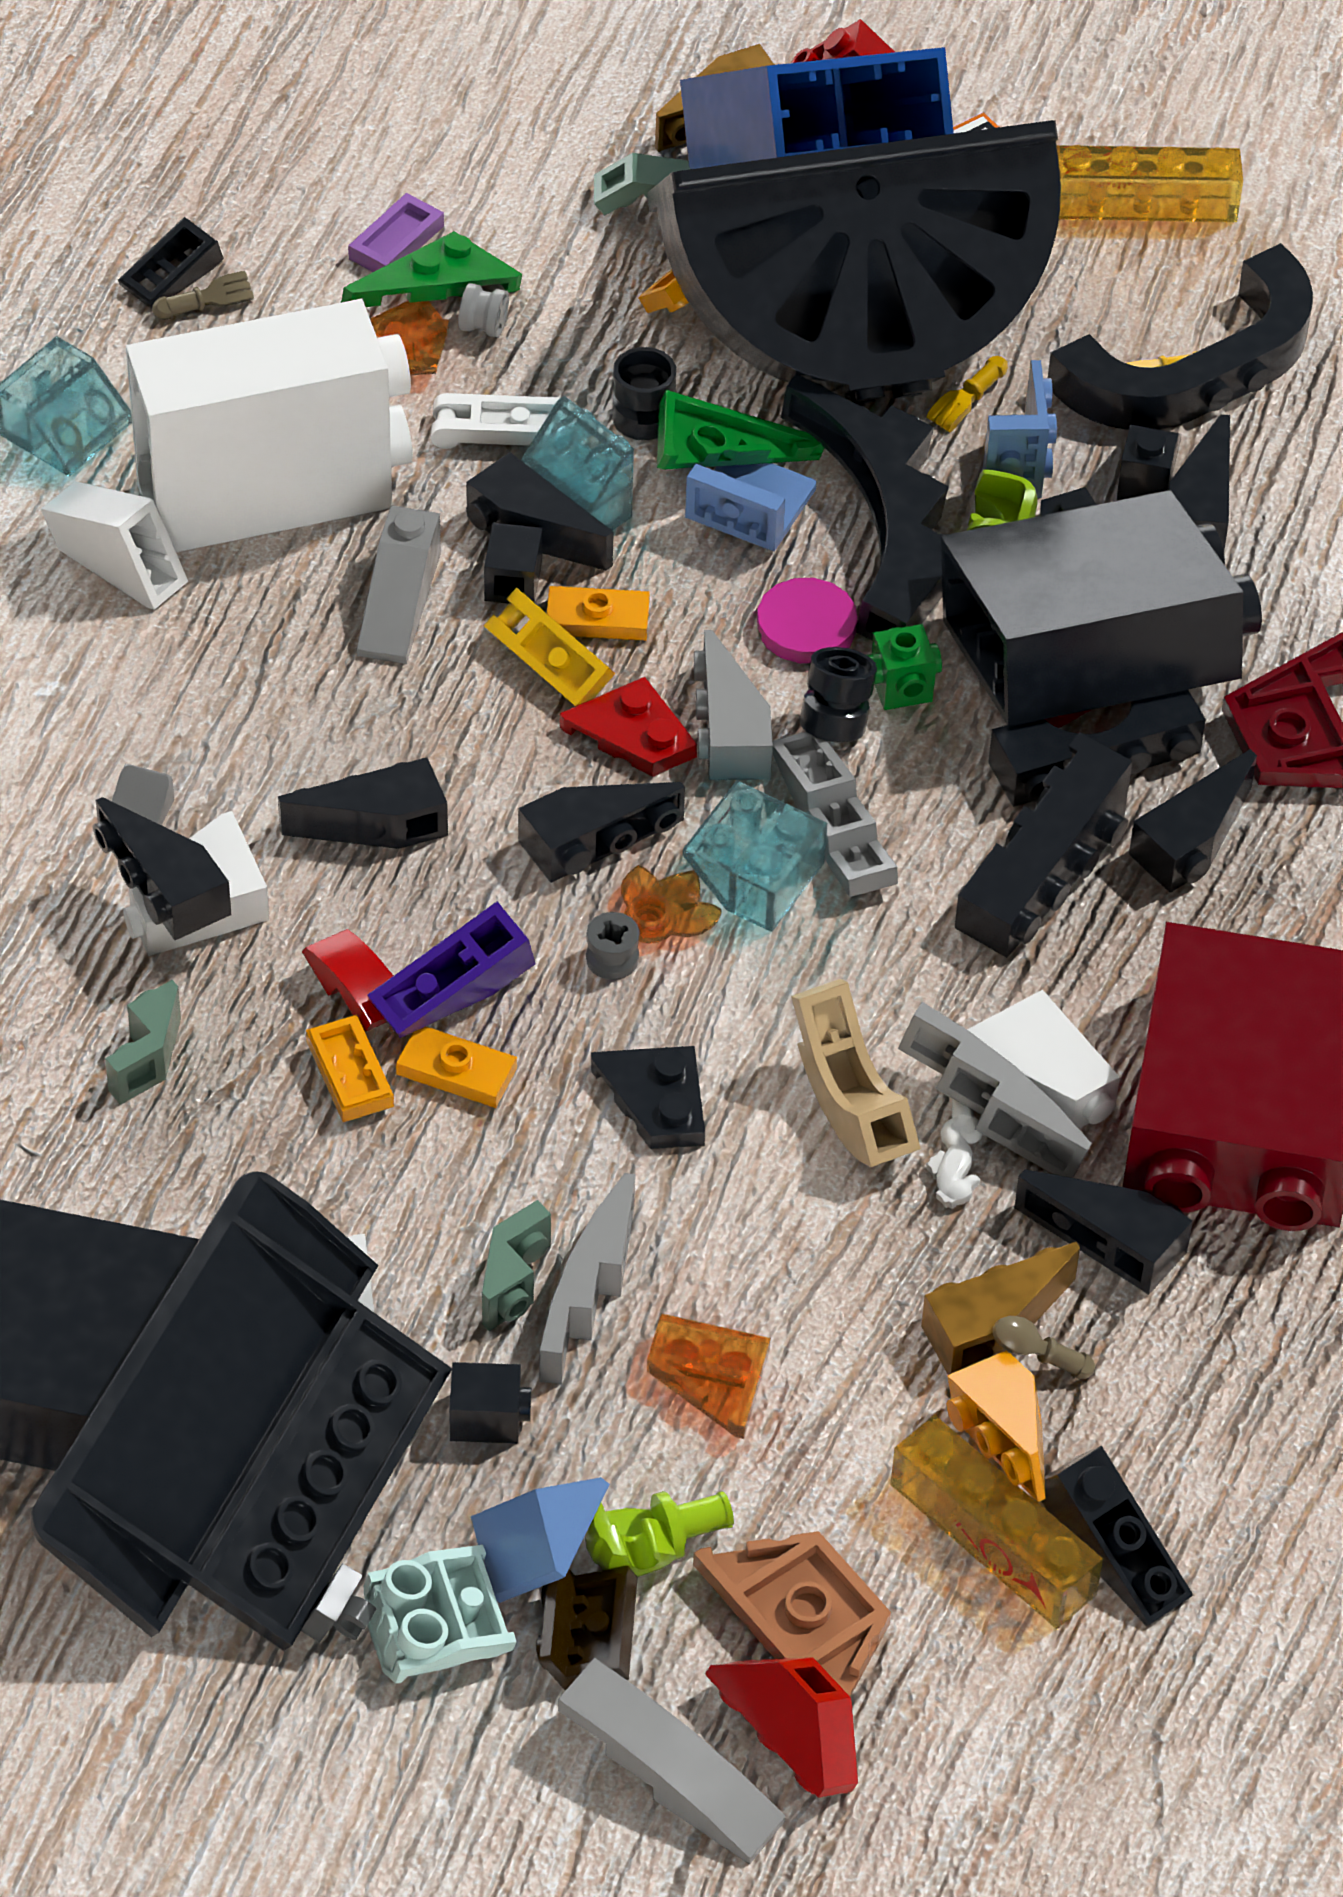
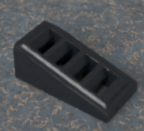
(179, 239)

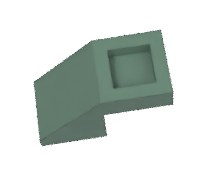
(630, 178)
(154, 1028)
(508, 1278)

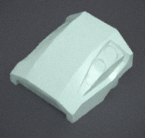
(435, 1613)

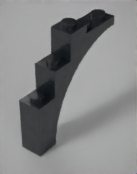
(905, 503)

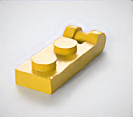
(550, 650)

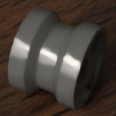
(602, 954)

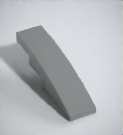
(828, 791)
(1010, 1104)
(592, 1269)
(672, 1759)

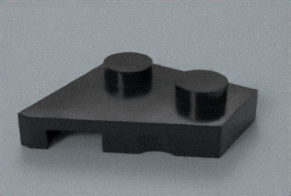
(657, 1092)

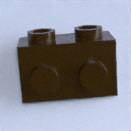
(587, 1620)

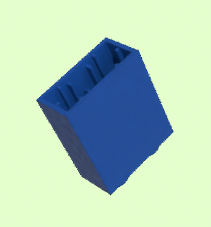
(815, 106)

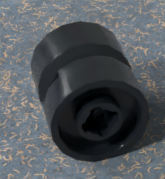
(638, 386)
(838, 694)

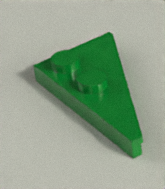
(435, 273)
(717, 436)

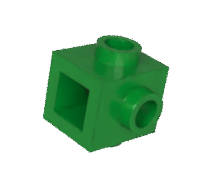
(905, 666)

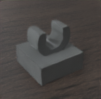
(340, 1608)

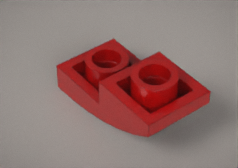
(353, 970)

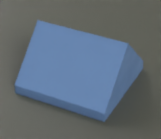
(536, 1535)

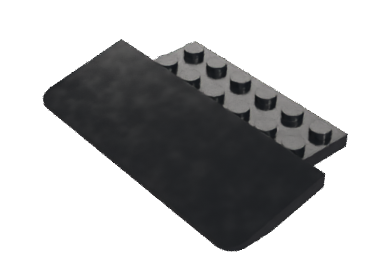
(242, 1426)

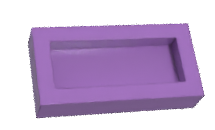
(396, 233)

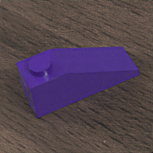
(455, 972)

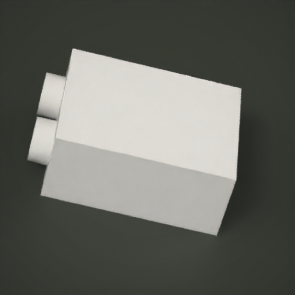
(268, 423)

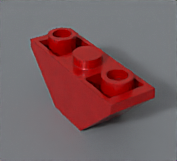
(796, 1715)

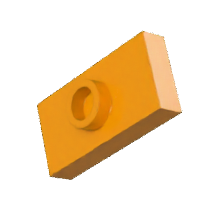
(600, 612)
(456, 1066)
(349, 1068)

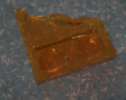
(710, 1368)

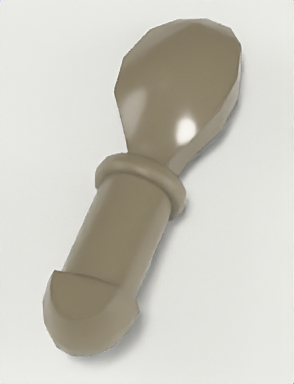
(1022, 1338)

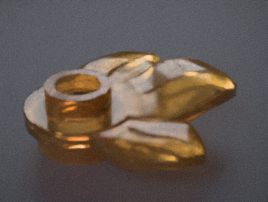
(668, 903)

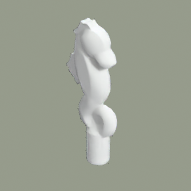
(953, 1165)

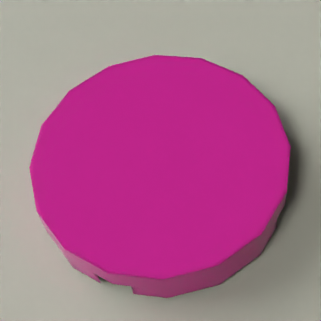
(805, 617)

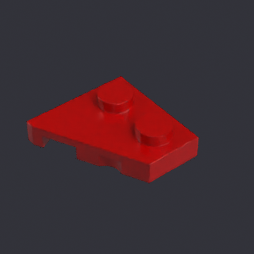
(633, 726)

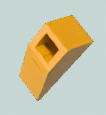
(1002, 1413)

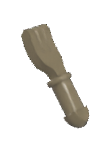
(221, 292)

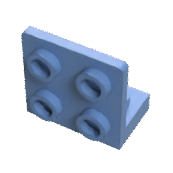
(1021, 441)
(748, 500)

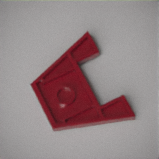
(1292, 720)

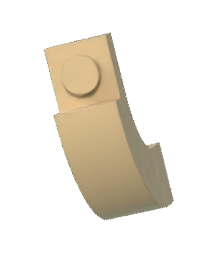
(856, 1101)

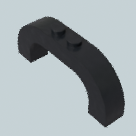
(1207, 380)

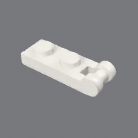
(491, 421)

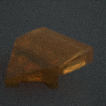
(420, 330)

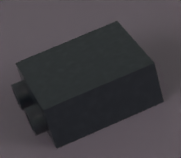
(1095, 607)
(69, 1317)

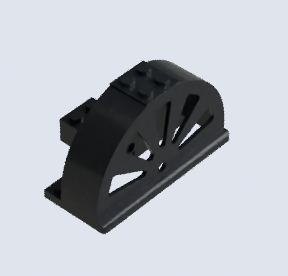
(866, 257)

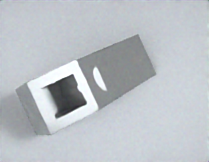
(736, 717)

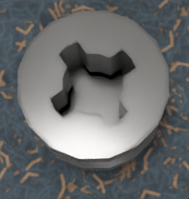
(483, 310)

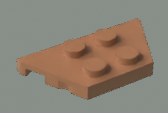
(801, 1602)

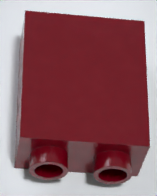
(1243, 1079)

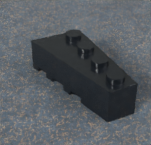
(1047, 848)

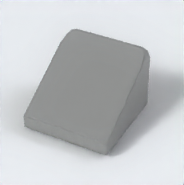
(145, 792)

